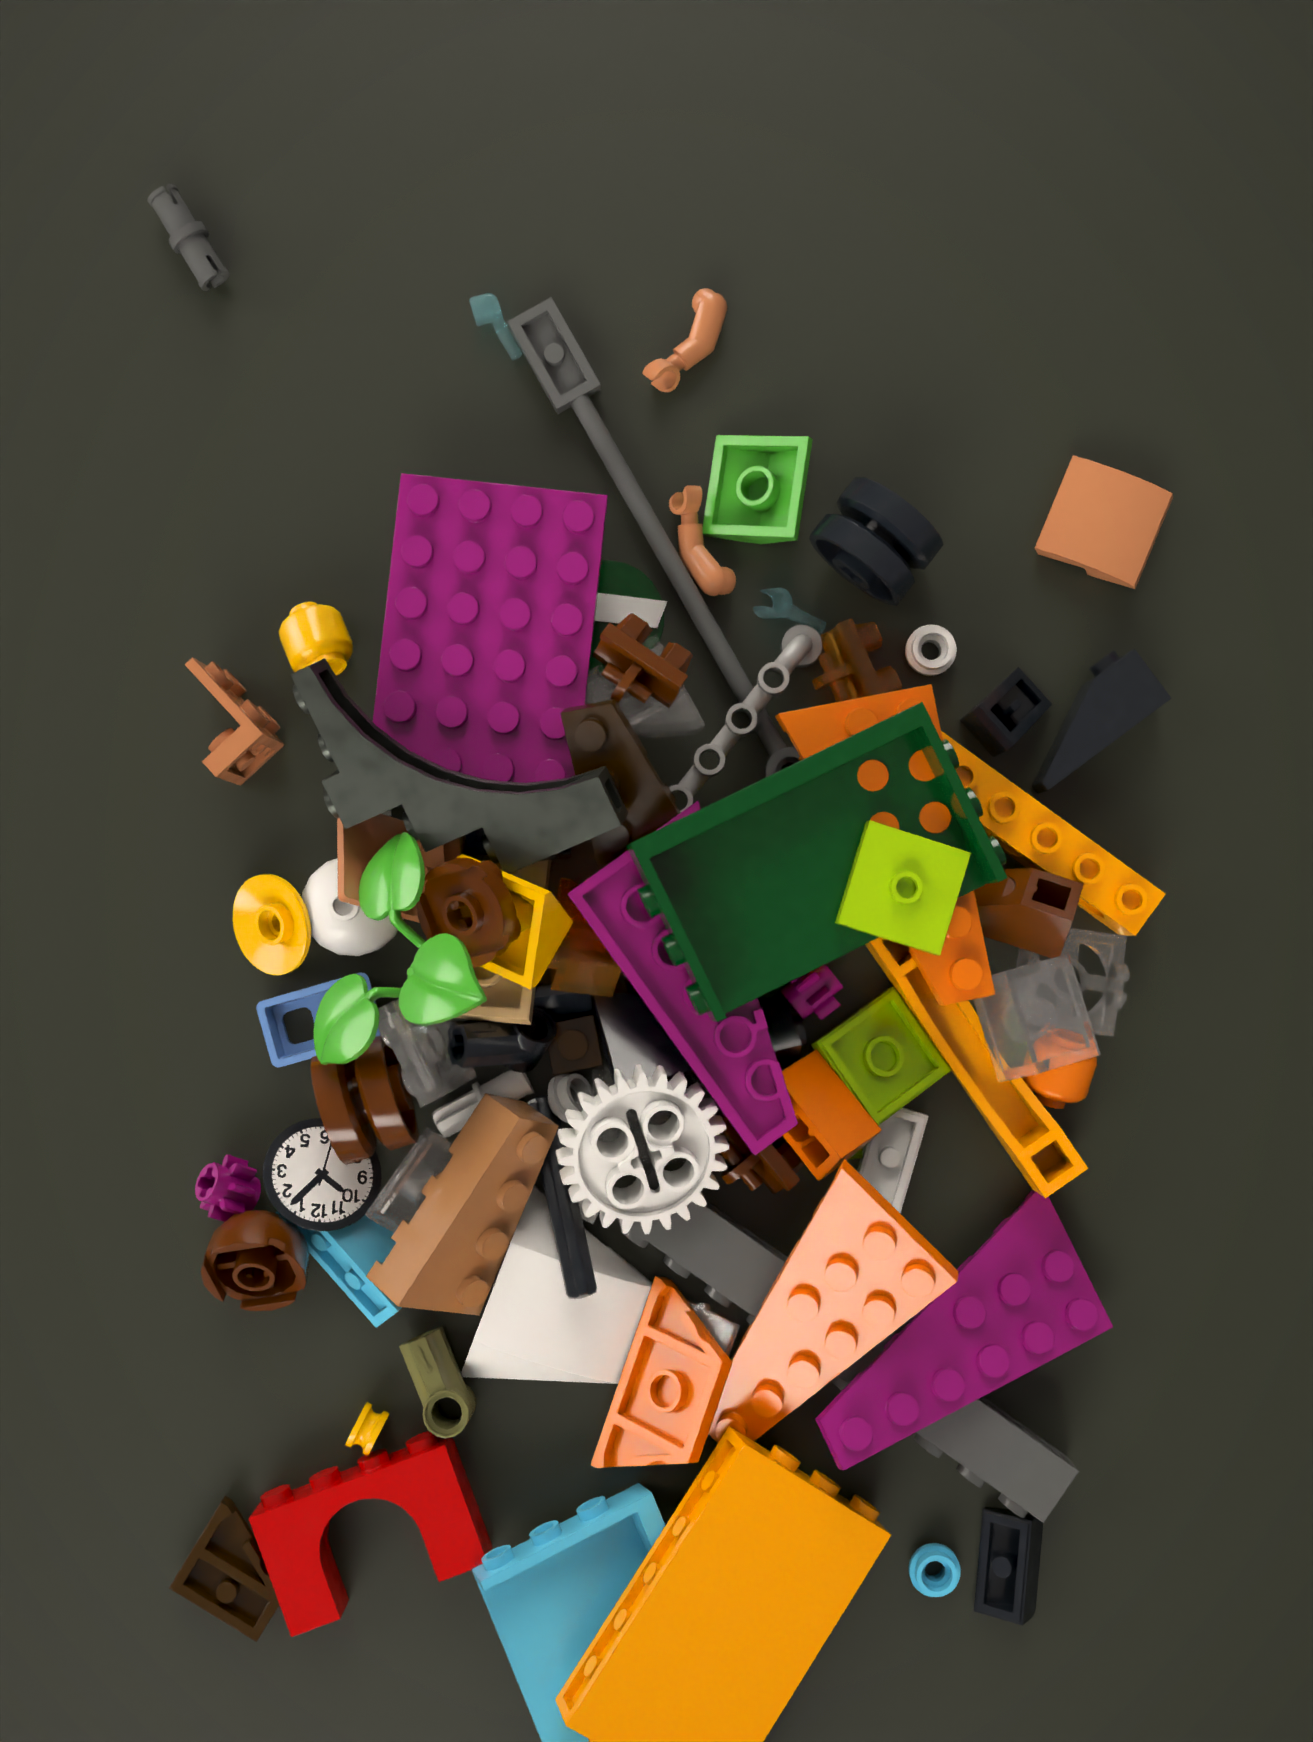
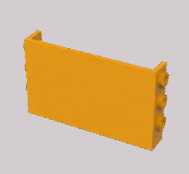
(726, 1604)

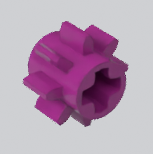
(813, 993)
(227, 1188)

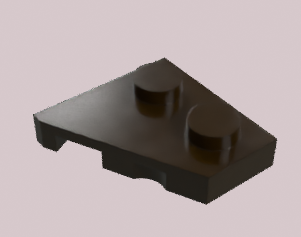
(229, 1574)

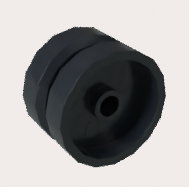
(876, 540)

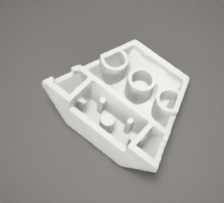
(541, 1333)

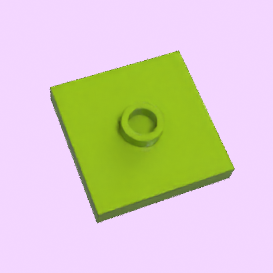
(903, 887)
(883, 1055)

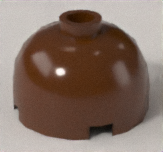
(256, 1260)

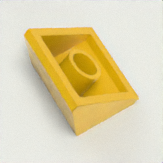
(542, 932)

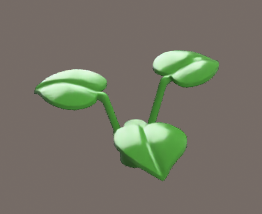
(439, 979)

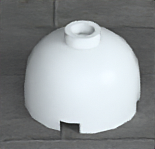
(338, 924)

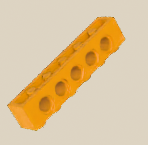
(1050, 844)

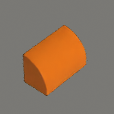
(828, 1116)

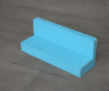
(349, 1256)

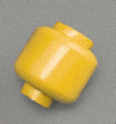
(315, 634)

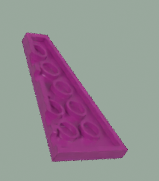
(727, 1056)
(1005, 1315)

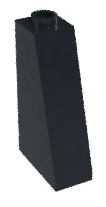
(635, 1037)

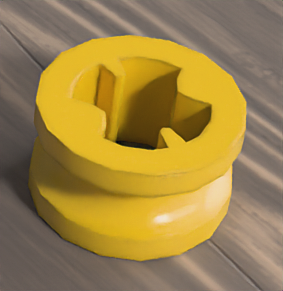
(367, 1429)

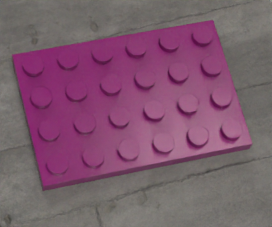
(489, 624)

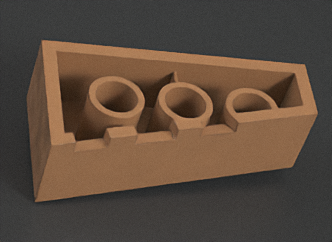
(469, 1212)

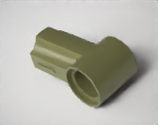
(438, 1377)

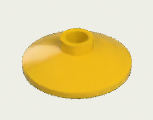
(271, 924)

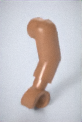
(704, 334)
(697, 559)

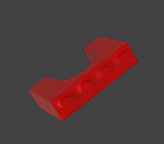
(421, 1479)

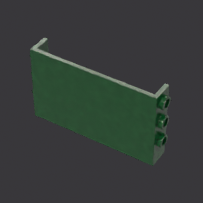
(763, 872)

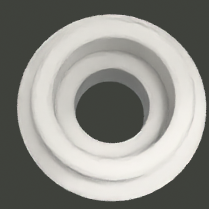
(942, 639)

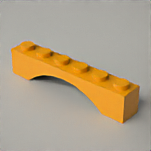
(1009, 1106)

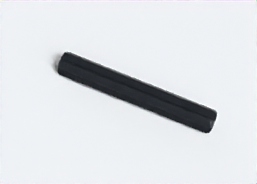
(565, 1218)

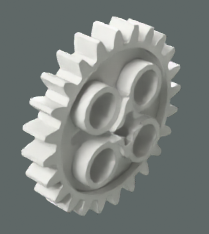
(597, 1165)

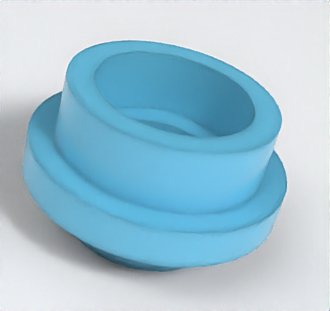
(945, 1580)

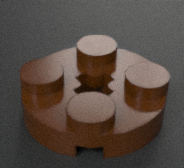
(486, 895)

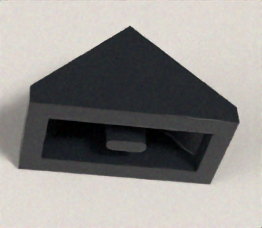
(1006, 713)

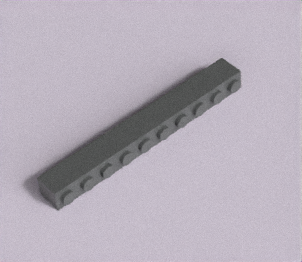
(978, 1436)

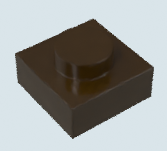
(575, 1046)

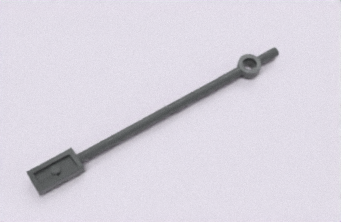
(570, 383)

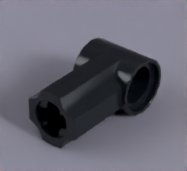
(499, 1043)

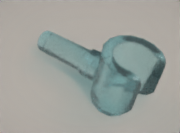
(487, 310)
(784, 607)

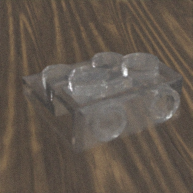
(422, 1055)

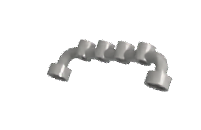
(798, 650)

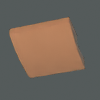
(1104, 522)

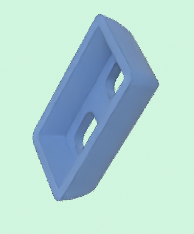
(271, 1016)

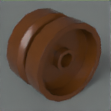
(365, 1103)

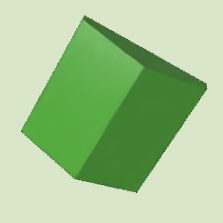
(757, 488)

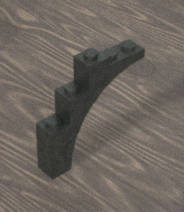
(440, 805)

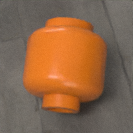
(1063, 1084)

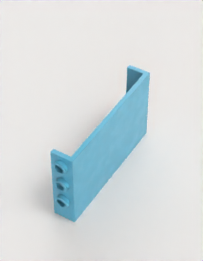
(560, 1589)

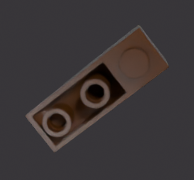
(1029, 910)

